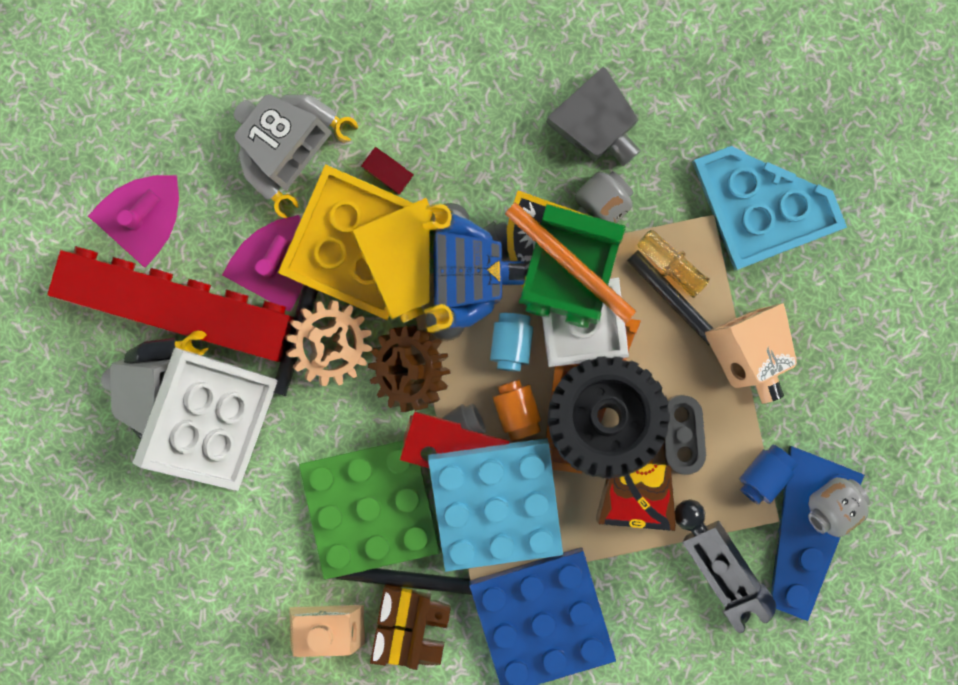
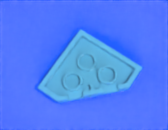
(763, 206)

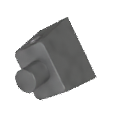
(597, 119)

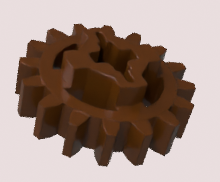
(406, 365)

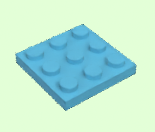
(496, 504)

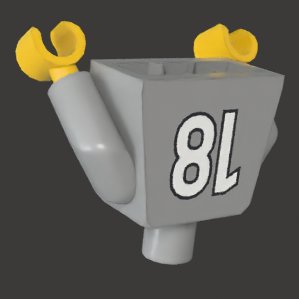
(281, 140)

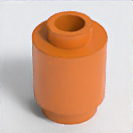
(517, 410)

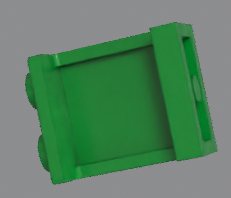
(551, 286)

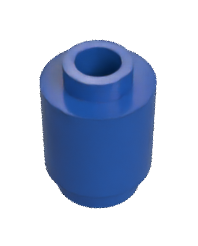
(767, 475)

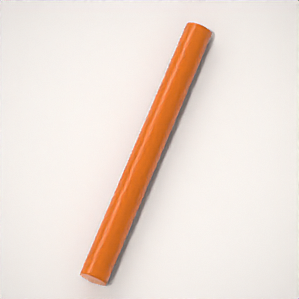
(570, 262)

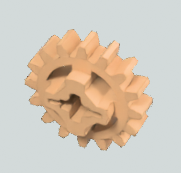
(339, 327)

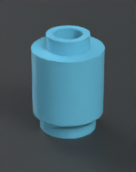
(511, 341)

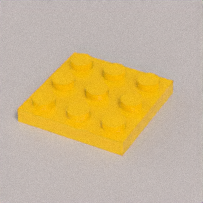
(324, 246)

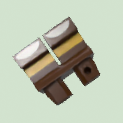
(403, 625)

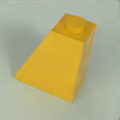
(399, 258)

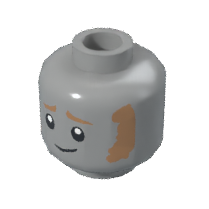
(605, 197)
(838, 507)

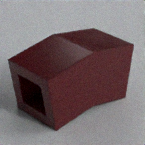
(387, 170)

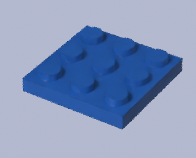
(542, 620)

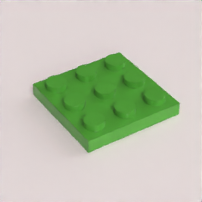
(368, 510)

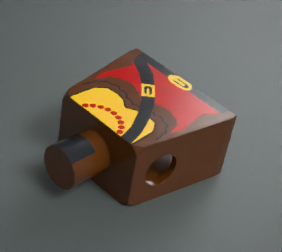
(639, 499)

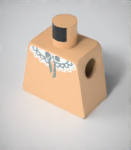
(755, 350)
(326, 630)

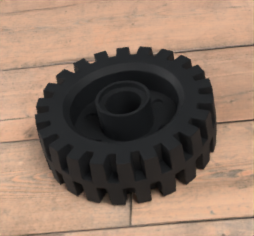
(613, 385)

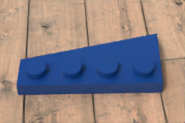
(801, 550)

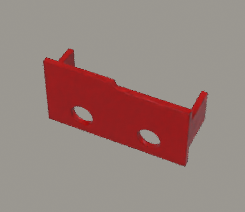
(442, 436)

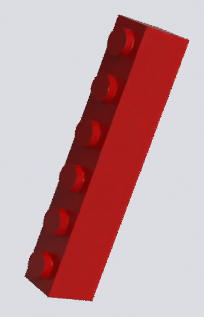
(169, 305)

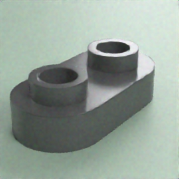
(685, 434)

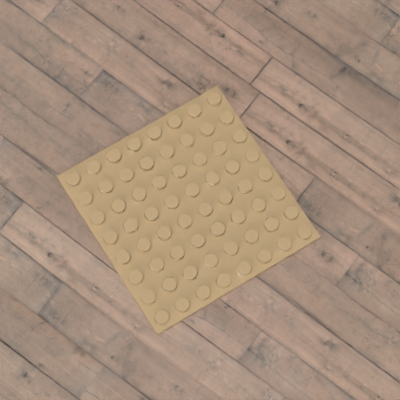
(676, 360)

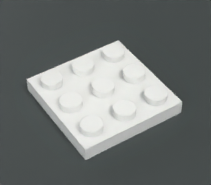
(205, 420)

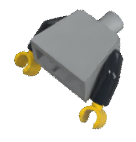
(138, 378)

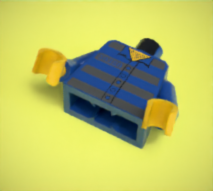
(466, 270)

